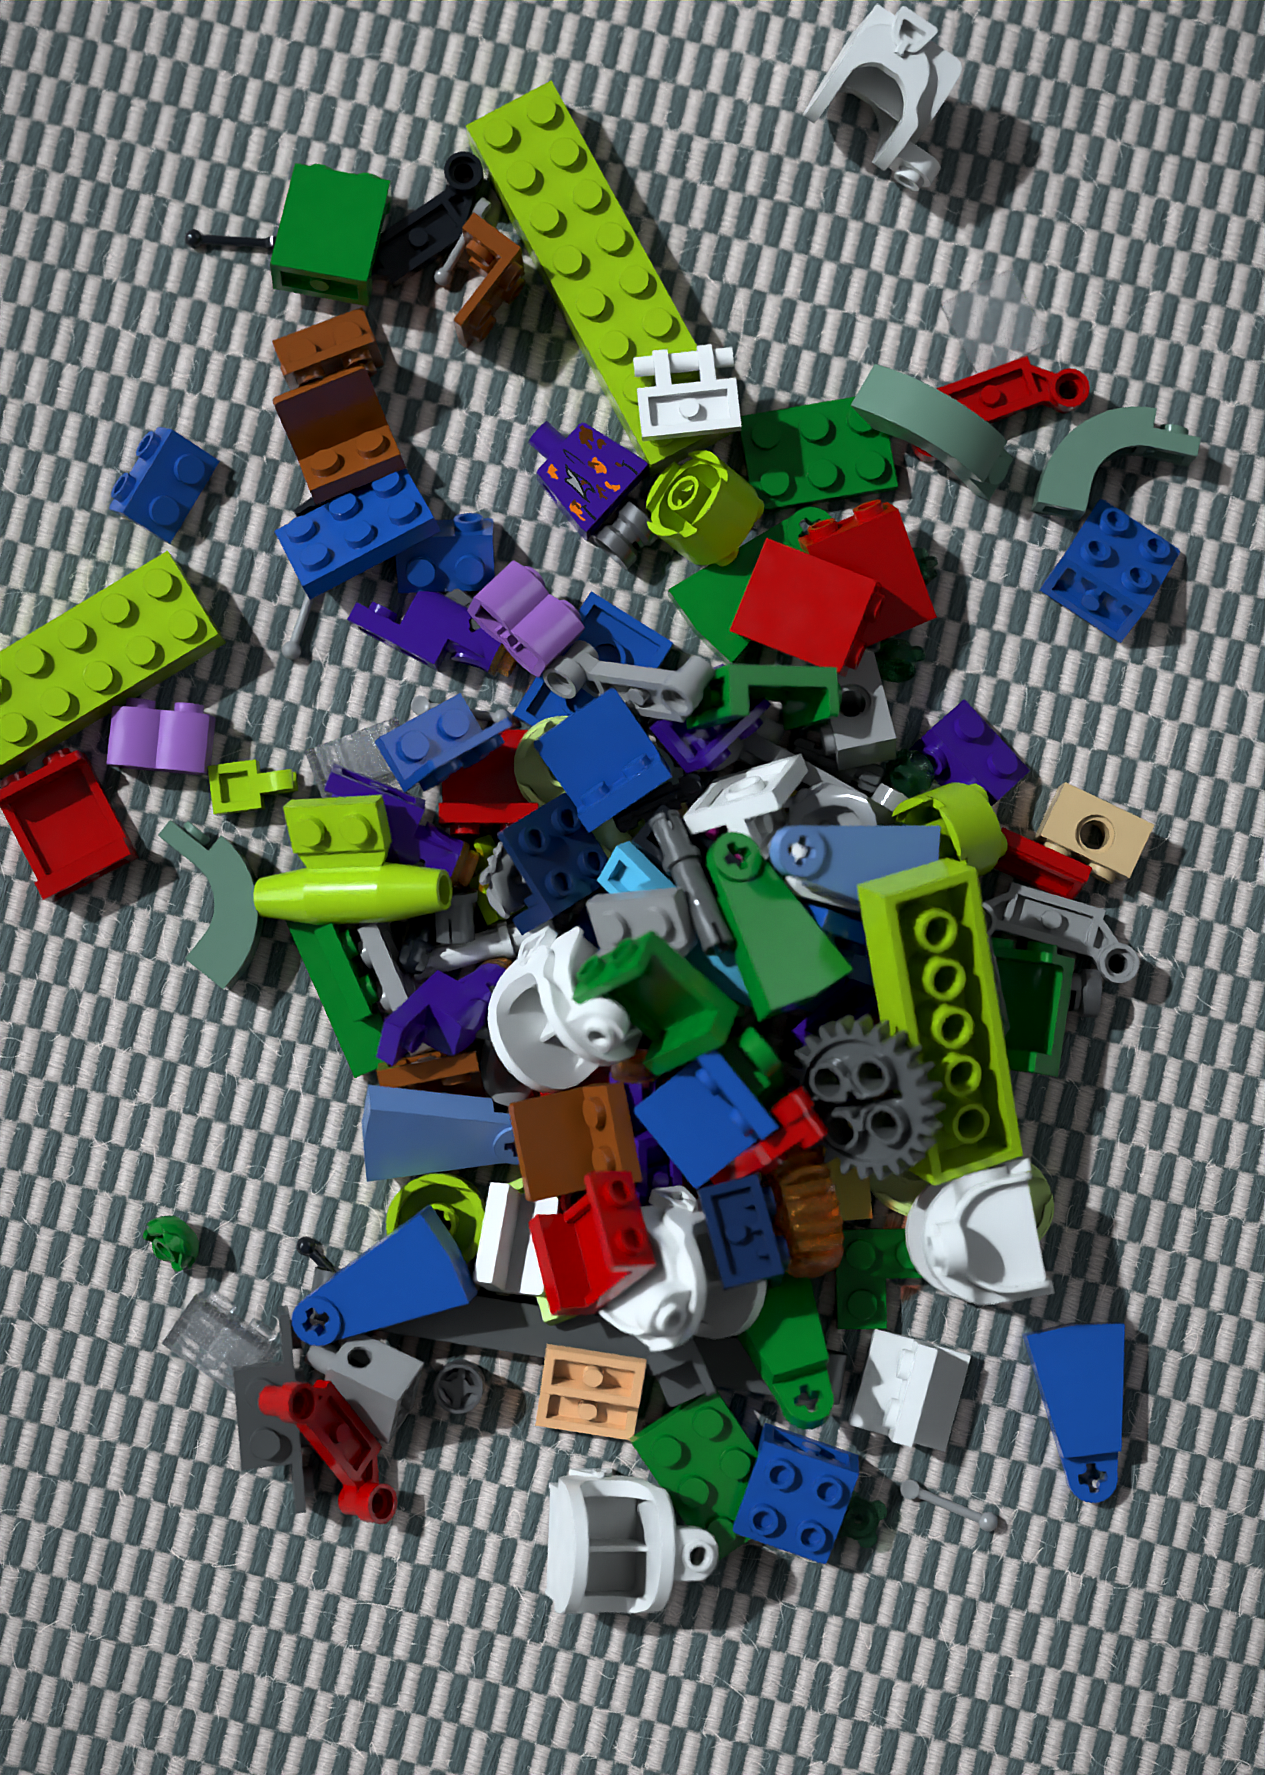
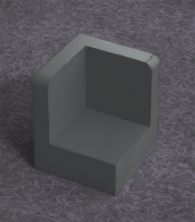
(681, 1372)

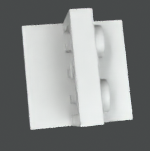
(749, 801)
(909, 1390)

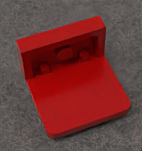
(485, 793)

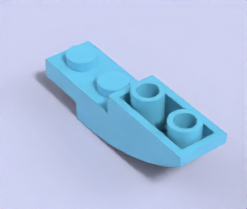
(631, 871)

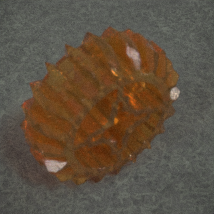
(806, 1212)

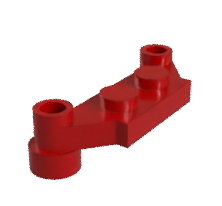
(1013, 390)
(797, 1124)
(339, 1440)

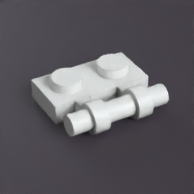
(687, 407)

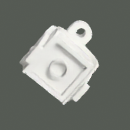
(904, 81)
(538, 1026)
(979, 1236)
(685, 1287)
(618, 1545)

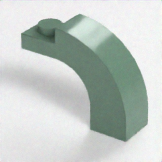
(937, 425)
(1119, 432)
(236, 926)

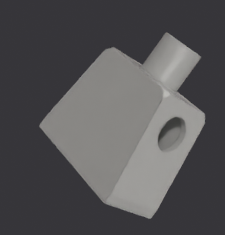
(372, 1379)

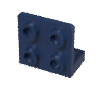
(554, 859)
(741, 1232)

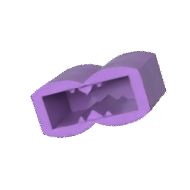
(526, 617)
(161, 739)

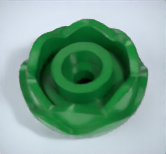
(173, 1241)

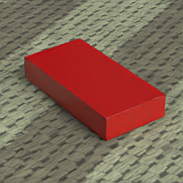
(1042, 866)

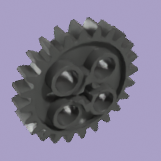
(852, 1053)

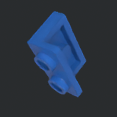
(163, 483)
(451, 559)

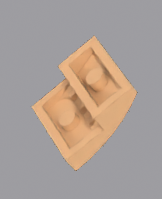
(590, 1392)

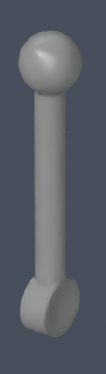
(443, 275)
(292, 649)
(421, 704)
(910, 1490)

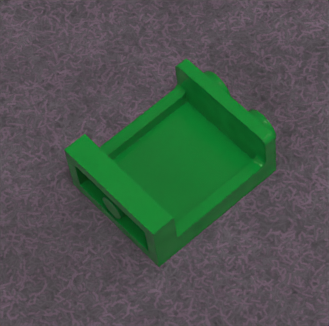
(330, 233)
(805, 692)
(661, 997)
(1037, 1001)

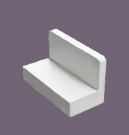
(506, 1249)

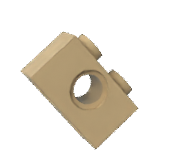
(1122, 833)

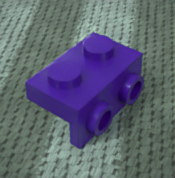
(707, 747)
(970, 752)

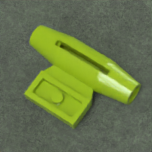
(346, 869)

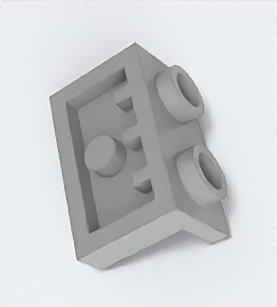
(637, 912)

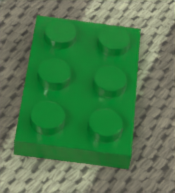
(815, 455)
(702, 1464)

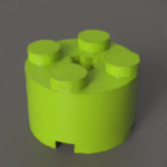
(703, 509)
(966, 823)
(446, 1192)

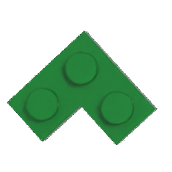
(860, 1279)

